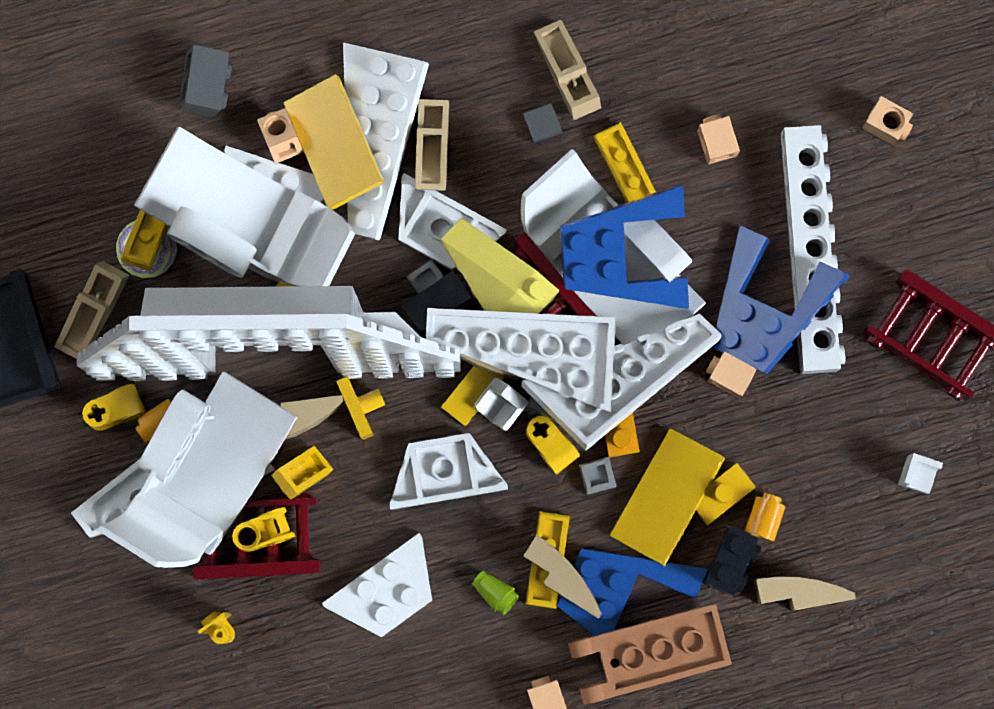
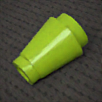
(495, 592)

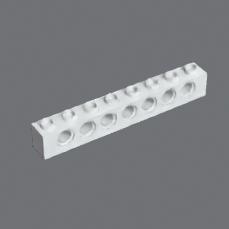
(811, 141)

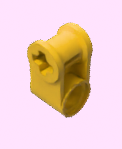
(120, 407)
(555, 448)
(265, 530)

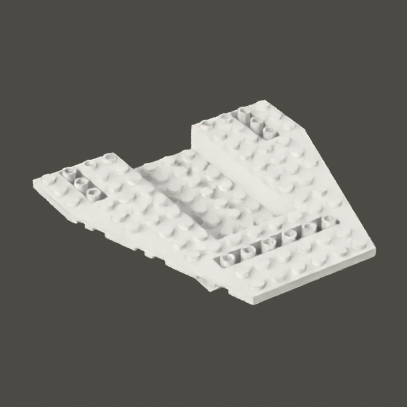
(185, 324)

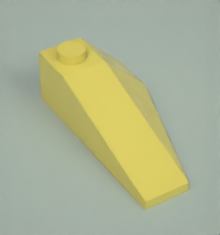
(495, 274)

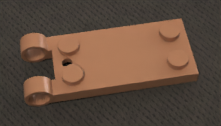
(655, 652)

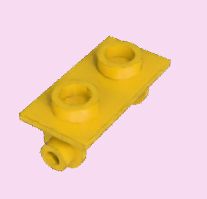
(218, 628)

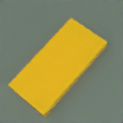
(333, 142)
(667, 497)

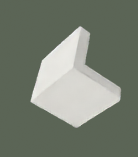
(500, 404)
(919, 473)

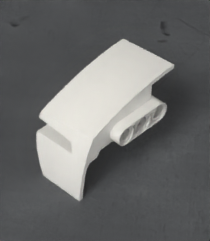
(571, 193)
(242, 216)
(200, 472)

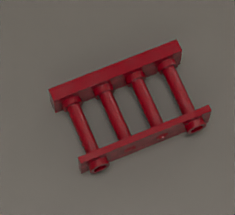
(565, 299)
(936, 305)
(273, 564)

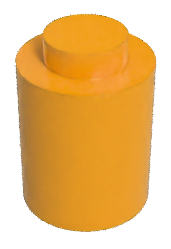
(150, 420)
(765, 517)

